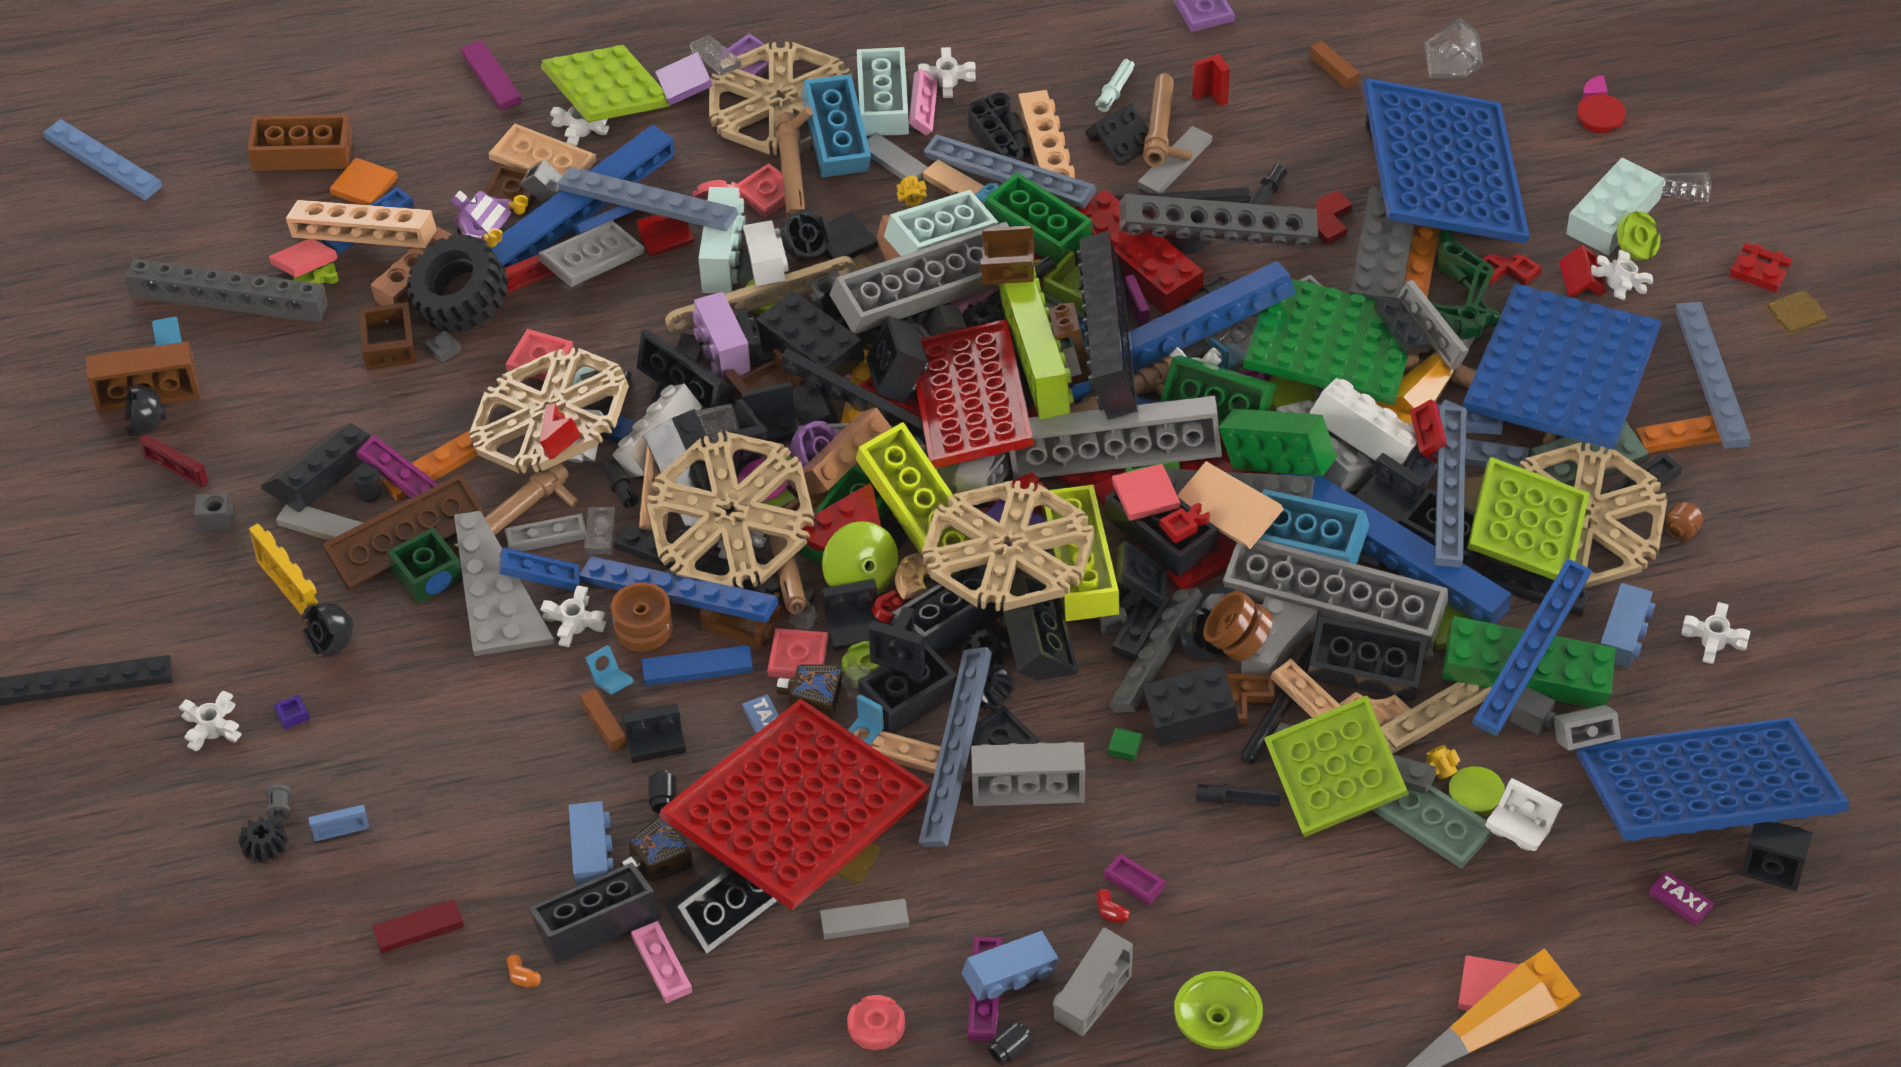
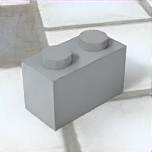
(1587, 727)

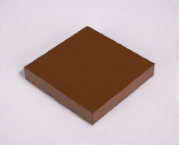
(506, 185)

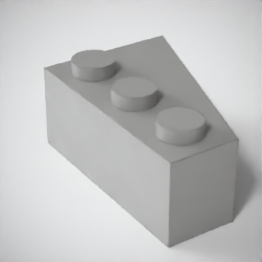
(981, 472)
(1289, 629)
(1094, 982)

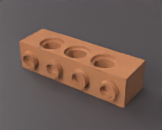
(392, 285)

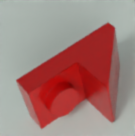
(557, 431)

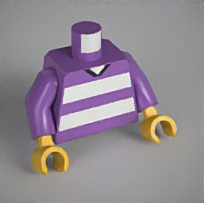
(485, 215)

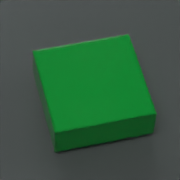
(1124, 744)

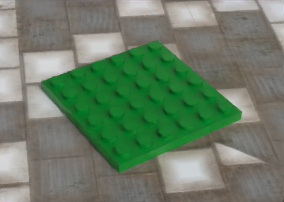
(1328, 337)

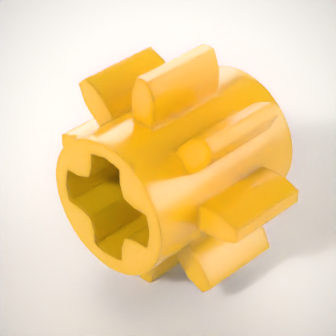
(911, 191)
(1443, 760)

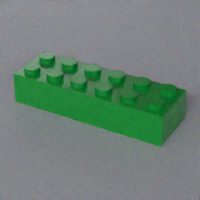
(1568, 672)

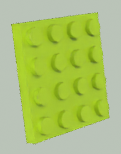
(605, 83)
(1527, 519)
(1336, 766)

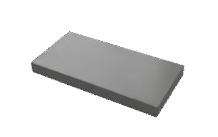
(591, 253)

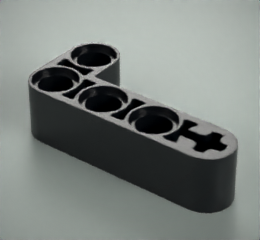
(987, 125)

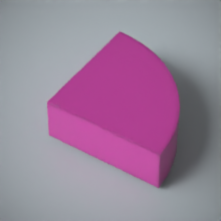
(1595, 86)

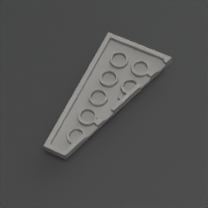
(497, 604)

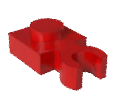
(1182, 524)

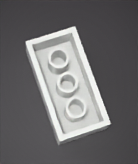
(1364, 423)

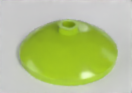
(854, 546)
(1218, 997)

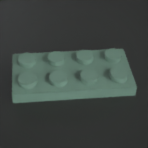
(1565, 472)
(1438, 824)

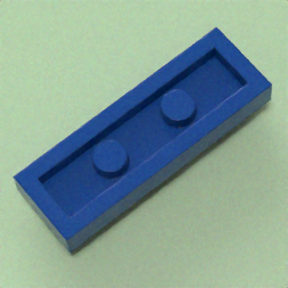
(539, 569)

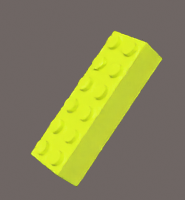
(907, 484)
(1098, 591)

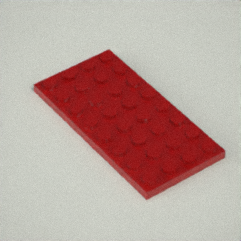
(972, 395)

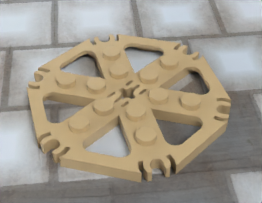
(763, 93)
(531, 406)
(726, 493)
(1610, 507)
(1025, 542)

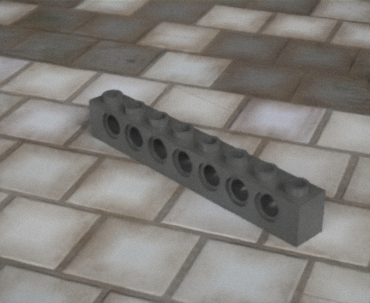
(1228, 213)
(227, 290)

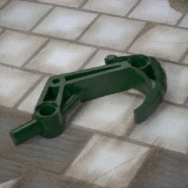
(1475, 274)

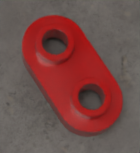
(887, 604)

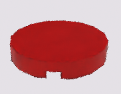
(1601, 113)

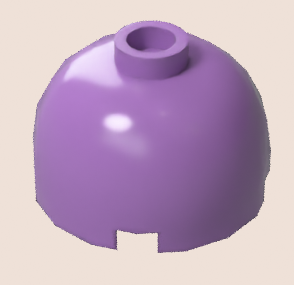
(811, 440)

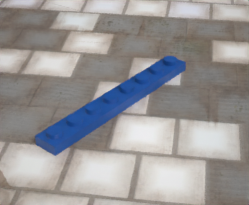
(682, 589)
(1531, 647)

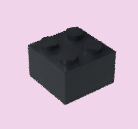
(1777, 854)

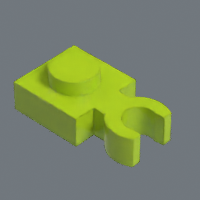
(326, 274)

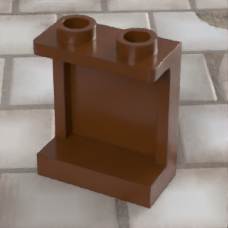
(1007, 255)
(1066, 324)
(761, 377)
(741, 629)

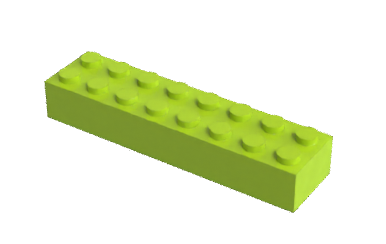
(1037, 347)

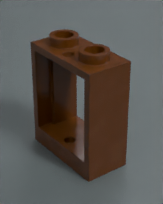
(377, 354)

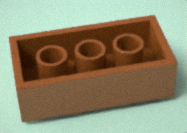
(300, 142)
(163, 368)

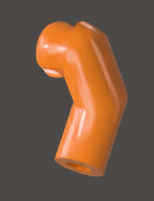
(520, 975)

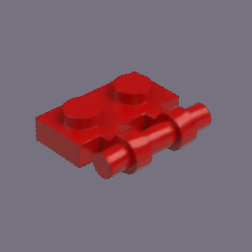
(1758, 272)

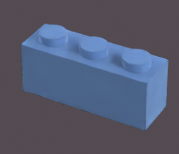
(1628, 623)
(589, 841)
(1010, 966)

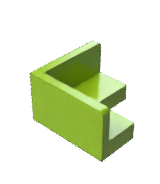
(1065, 282)

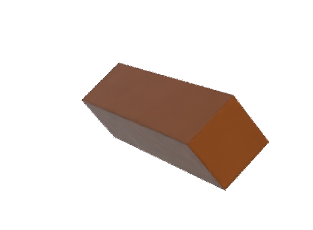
(1334, 65)
(603, 720)

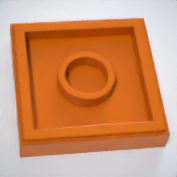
(363, 182)

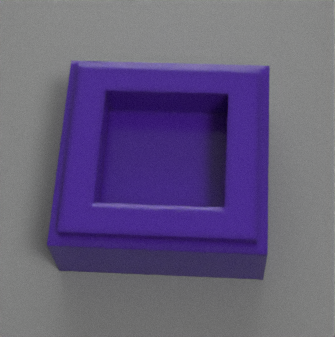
(291, 711)

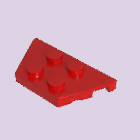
(853, 508)

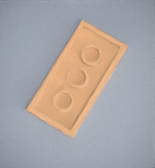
(524, 148)
(1232, 505)

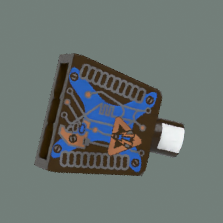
(816, 685)
(658, 851)

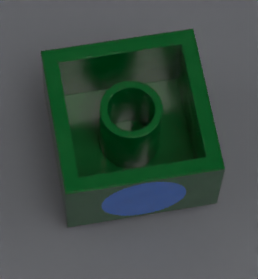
(425, 565)

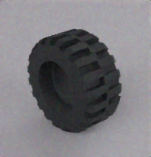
(440, 266)

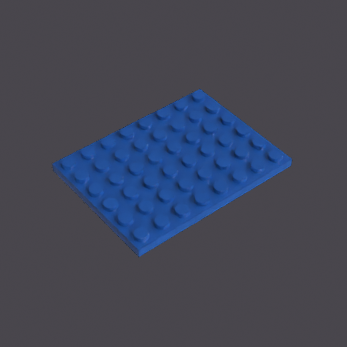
(1445, 161)
(1563, 366)
(1711, 779)

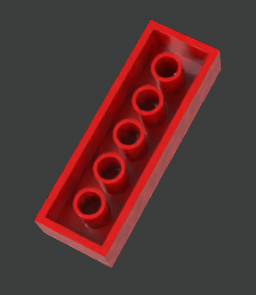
(1158, 266)

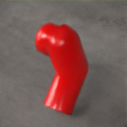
(1110, 910)

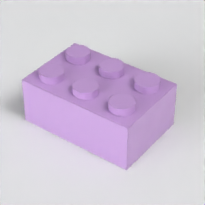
(721, 335)

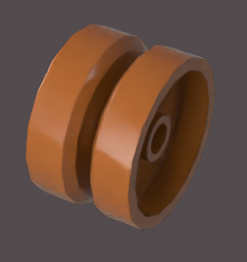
(641, 616)
(1238, 626)

